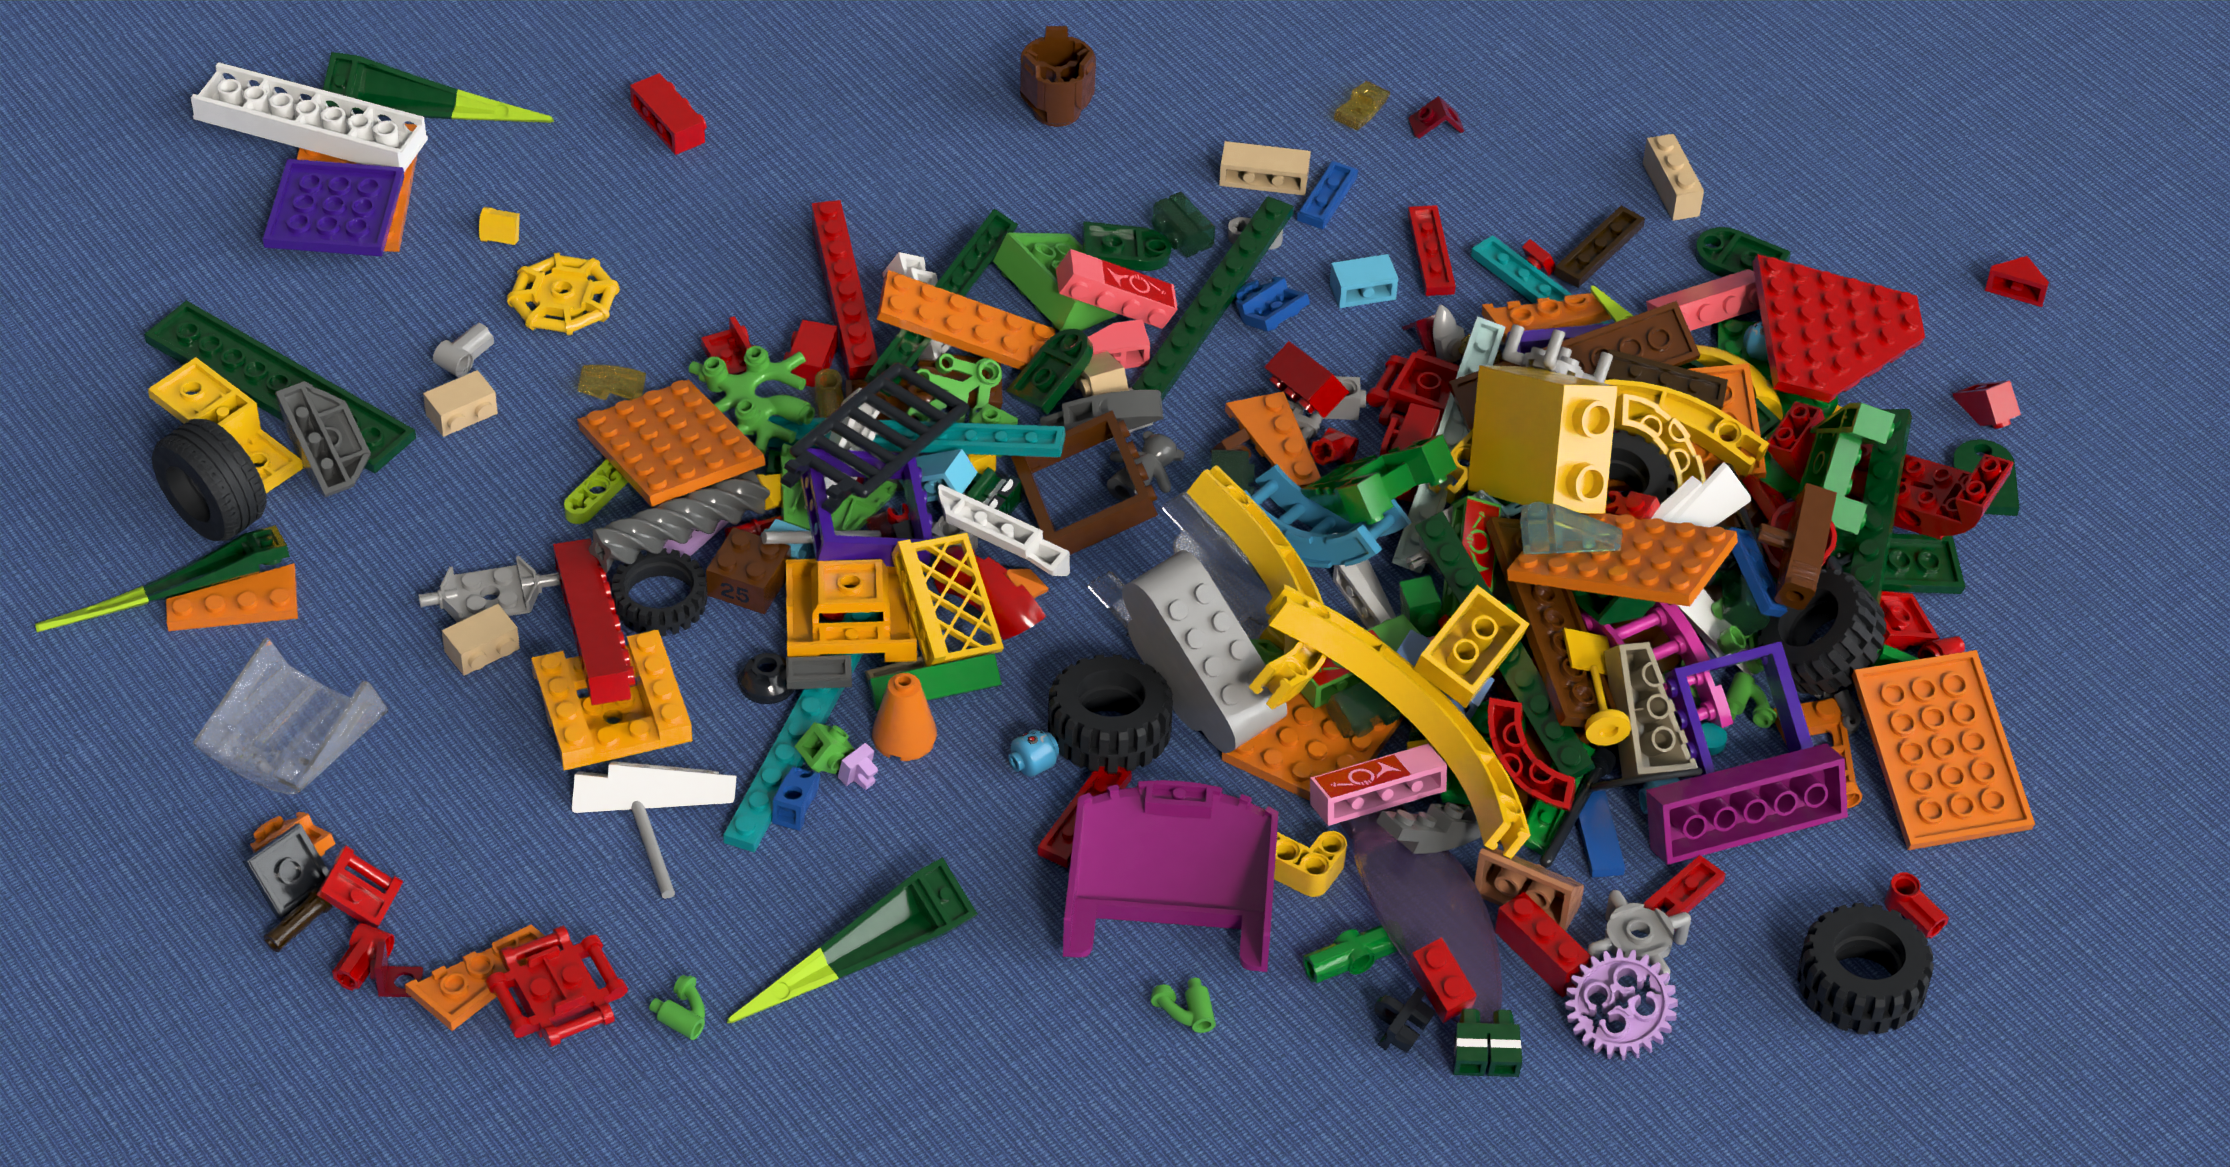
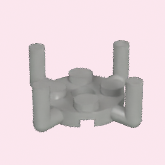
(1554, 358)
(1626, 917)

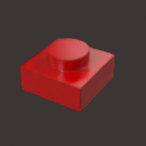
(1539, 257)

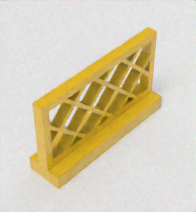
(920, 599)

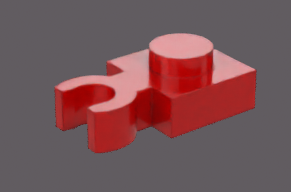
(1634, 504)

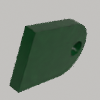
(1126, 245)
(1733, 251)
(1052, 370)
(1966, 459)

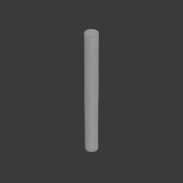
(805, 537)
(652, 849)

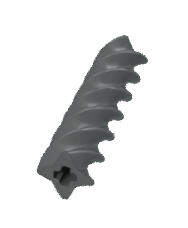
(678, 519)

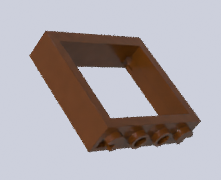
(1108, 521)

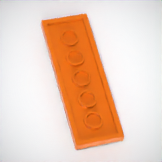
(960, 321)

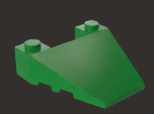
(1367, 485)

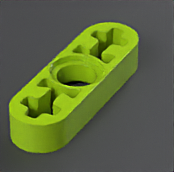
(593, 502)

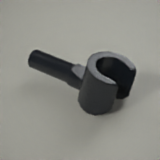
(1834, 563)

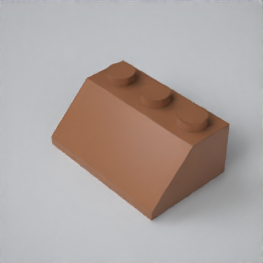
(1504, 878)

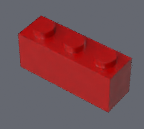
(668, 113)
(1305, 380)
(1541, 942)

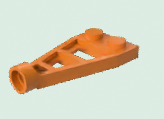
(1825, 717)

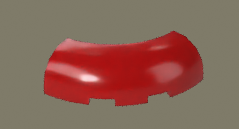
(1011, 605)
(1519, 761)

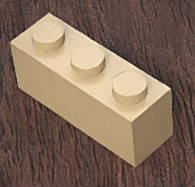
(1264, 168)
(1673, 177)

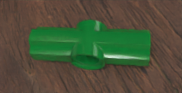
(1349, 952)

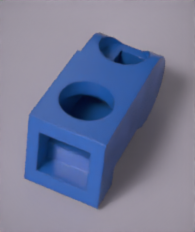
(795, 798)

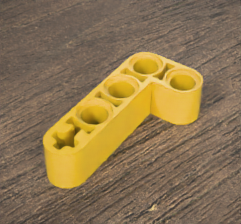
(1312, 868)

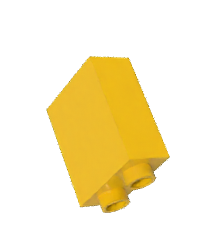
(1542, 437)

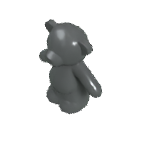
(1155, 455)

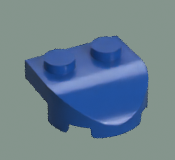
(1269, 303)

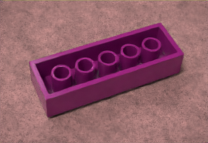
(1746, 803)

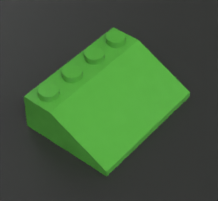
(1031, 265)

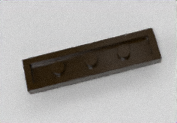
(1599, 246)
(1697, 384)

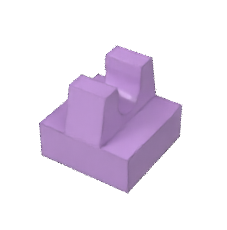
(859, 767)

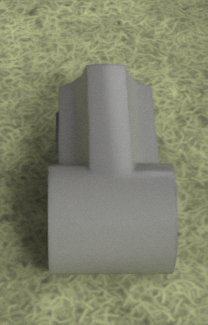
(459, 355)

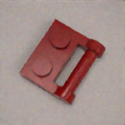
(355, 895)

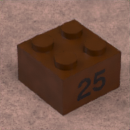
(747, 571)

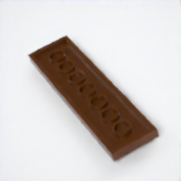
(1653, 335)
(1548, 613)

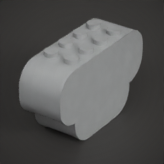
(1200, 651)

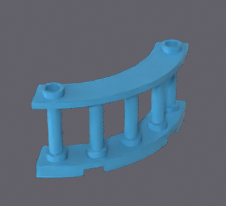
(1316, 548)

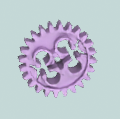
(1604, 979)

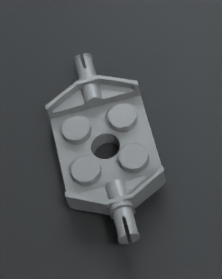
(514, 585)

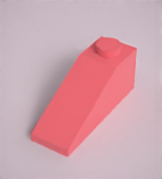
(1125, 342)

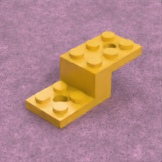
(229, 408)

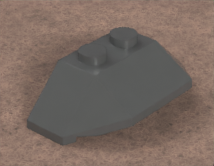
(324, 437)

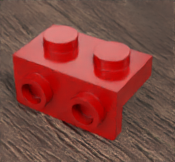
(729, 346)

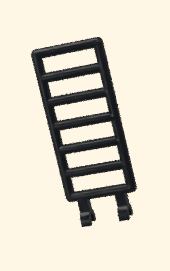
(848, 485)

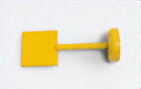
(1587, 653)

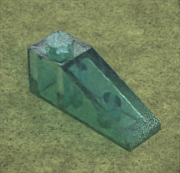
(1562, 530)

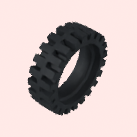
(663, 618)

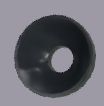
(764, 686)

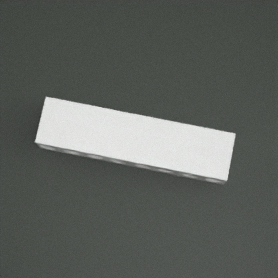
(309, 122)

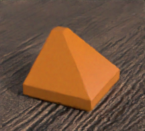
(1028, 580)

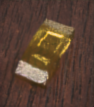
(1362, 106)
(606, 379)

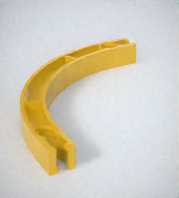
(1699, 418)
(1275, 563)
(1420, 701)

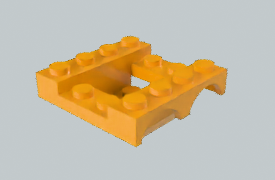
(847, 588)
(648, 722)

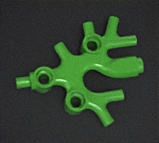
(751, 410)

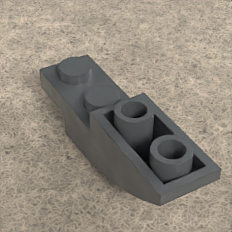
(1133, 406)
(1432, 832)

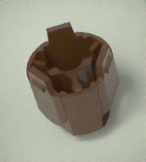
(1057, 76)

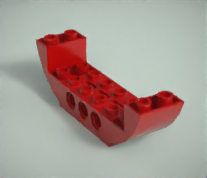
(1931, 495)

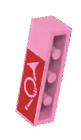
(1378, 784)

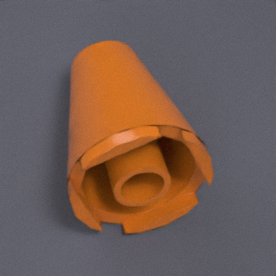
(904, 720)

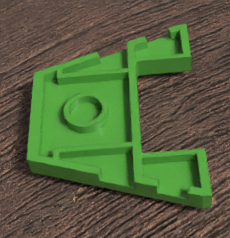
(849, 516)

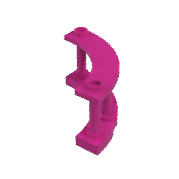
(1684, 643)

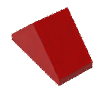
(2018, 280)

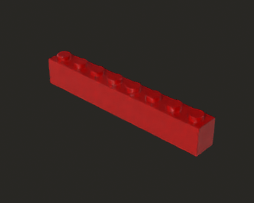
(843, 289)
(594, 623)

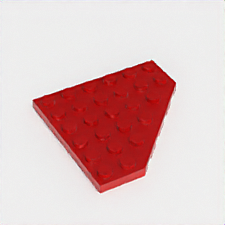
(1830, 328)

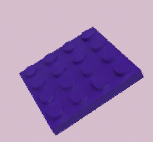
(334, 207)

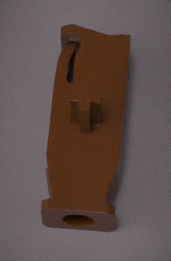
(1802, 545)

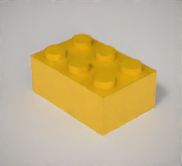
(1471, 646)

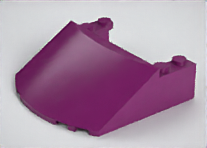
(1172, 859)

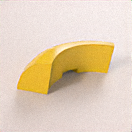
(1762, 388)
(1667, 433)

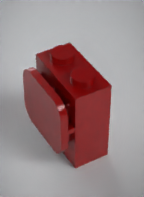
(1418, 424)

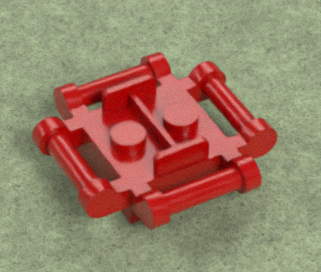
(1420, 381)
(556, 986)

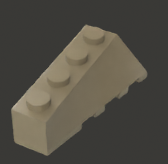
(1638, 691)

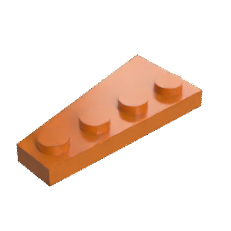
(1548, 313)
(1276, 435)
(240, 601)
(461, 989)

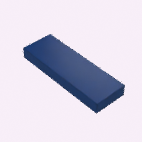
(1327, 195)
(1756, 573)
(1600, 837)

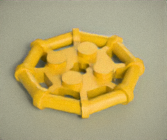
(570, 275)

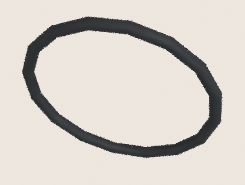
(1646, 778)

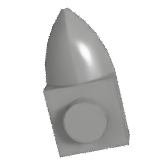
(1447, 335)

